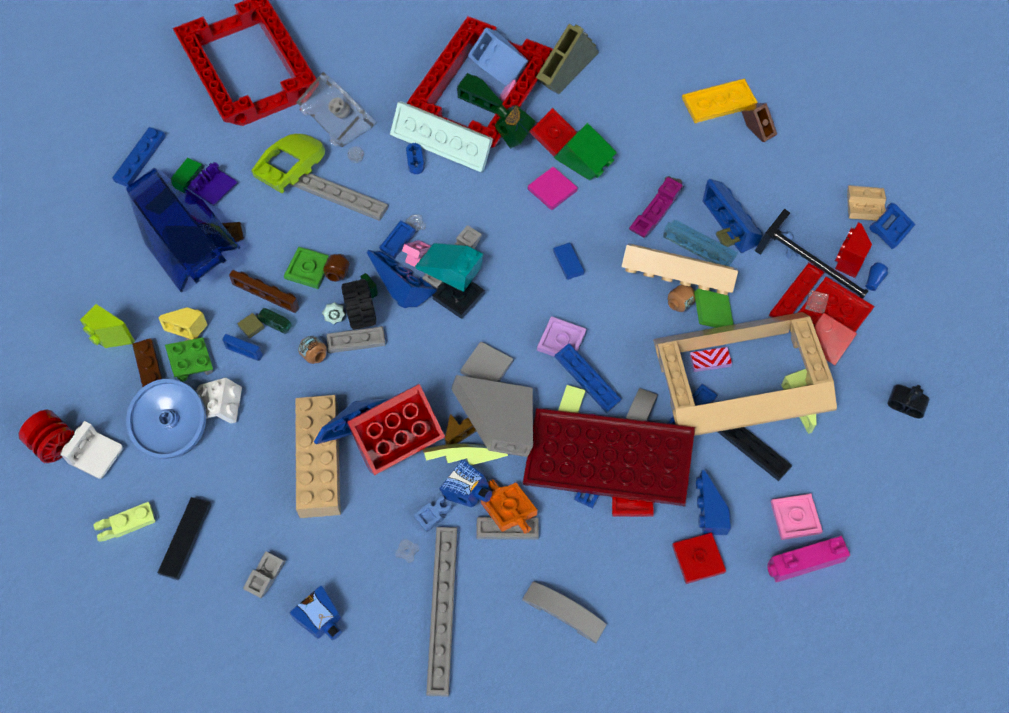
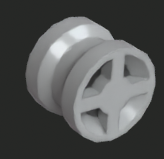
(337, 103)

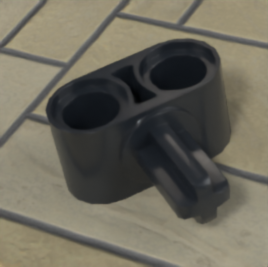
(909, 400)

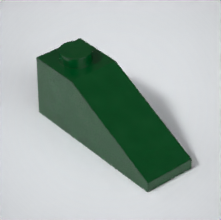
(476, 91)

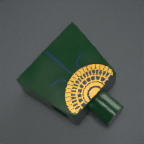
(513, 124)

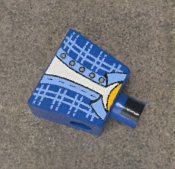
(466, 486)

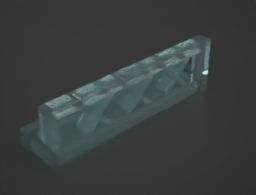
(699, 243)

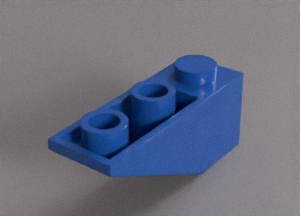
(714, 510)

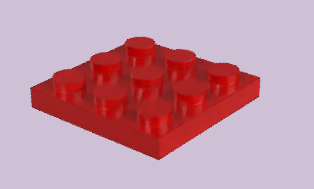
(841, 306)

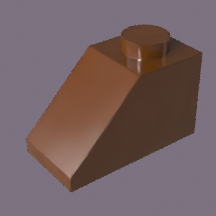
(759, 121)

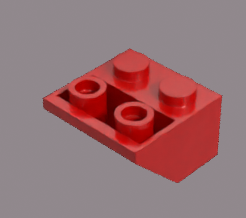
(853, 251)

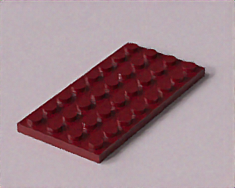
(610, 457)

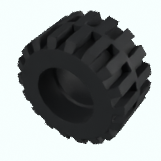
(359, 304)

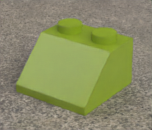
(105, 328)

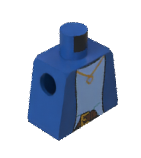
(317, 615)

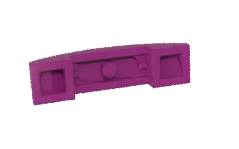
(657, 208)

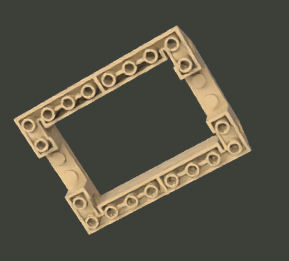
(755, 409)

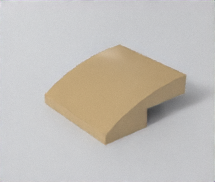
(865, 202)

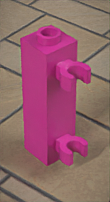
(808, 559)

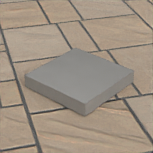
(486, 363)

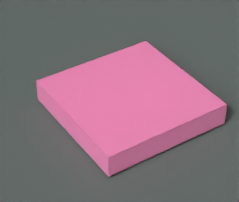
(796, 516)

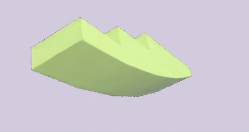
(471, 452)

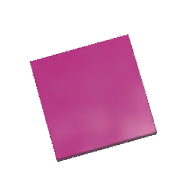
(552, 188)

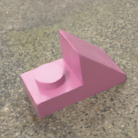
(415, 251)

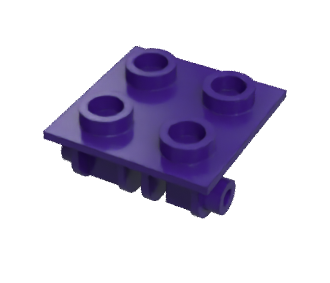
(212, 184)

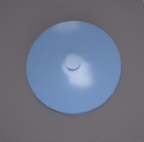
(166, 418)

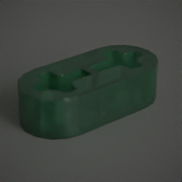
(274, 320)

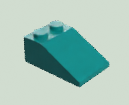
(451, 264)

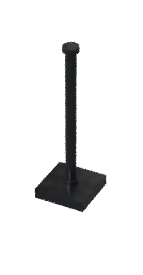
(774, 233)

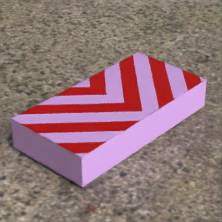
(710, 359)

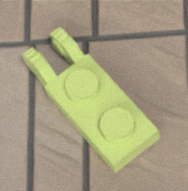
(125, 522)

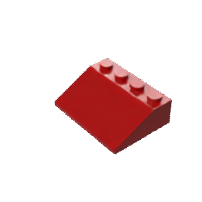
(395, 429)

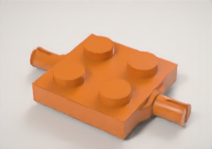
(509, 507)

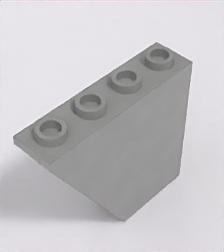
(498, 412)

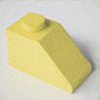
(184, 322)

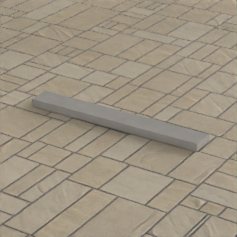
(442, 612)

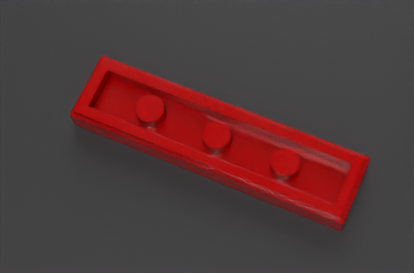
(797, 291)

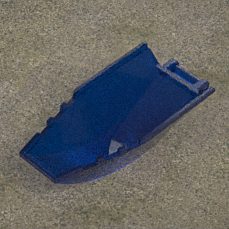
(178, 227)

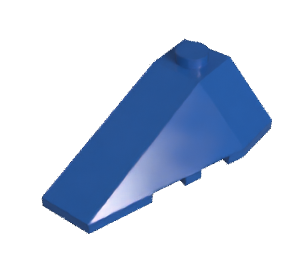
(399, 282)
(339, 427)

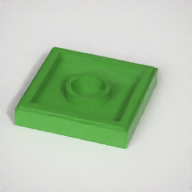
(306, 268)
(713, 308)

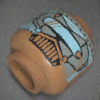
(681, 298)
(312, 349)

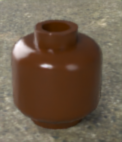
(336, 267)

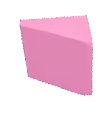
(506, 90)

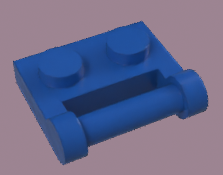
(896, 230)

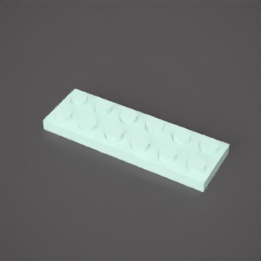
(441, 136)

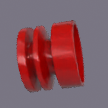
(45, 435)

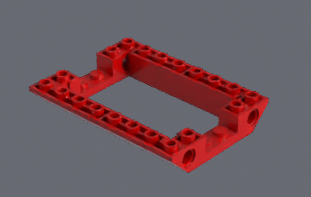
(248, 13)
(453, 58)

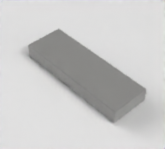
(355, 339)
(489, 530)

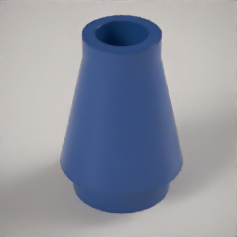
(876, 276)

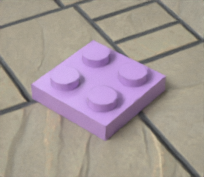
(558, 335)

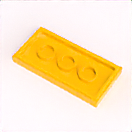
(718, 100)

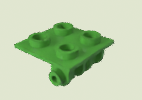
(188, 358)

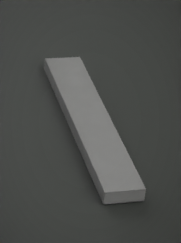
(342, 196)

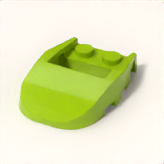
(302, 147)

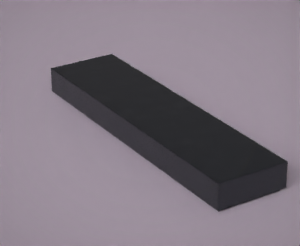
(757, 451)
(184, 538)

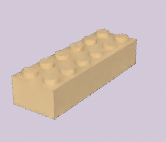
(680, 268)
(316, 464)

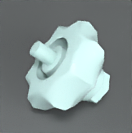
(333, 313)

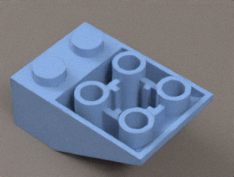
(497, 56)

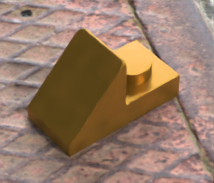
(456, 433)

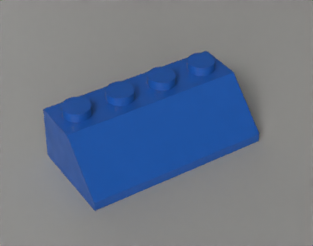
(730, 214)

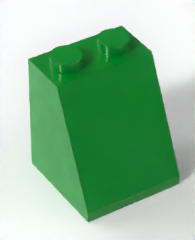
(586, 153)

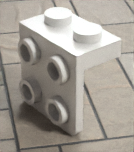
(221, 399)
(91, 451)

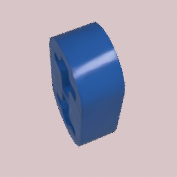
(415, 158)

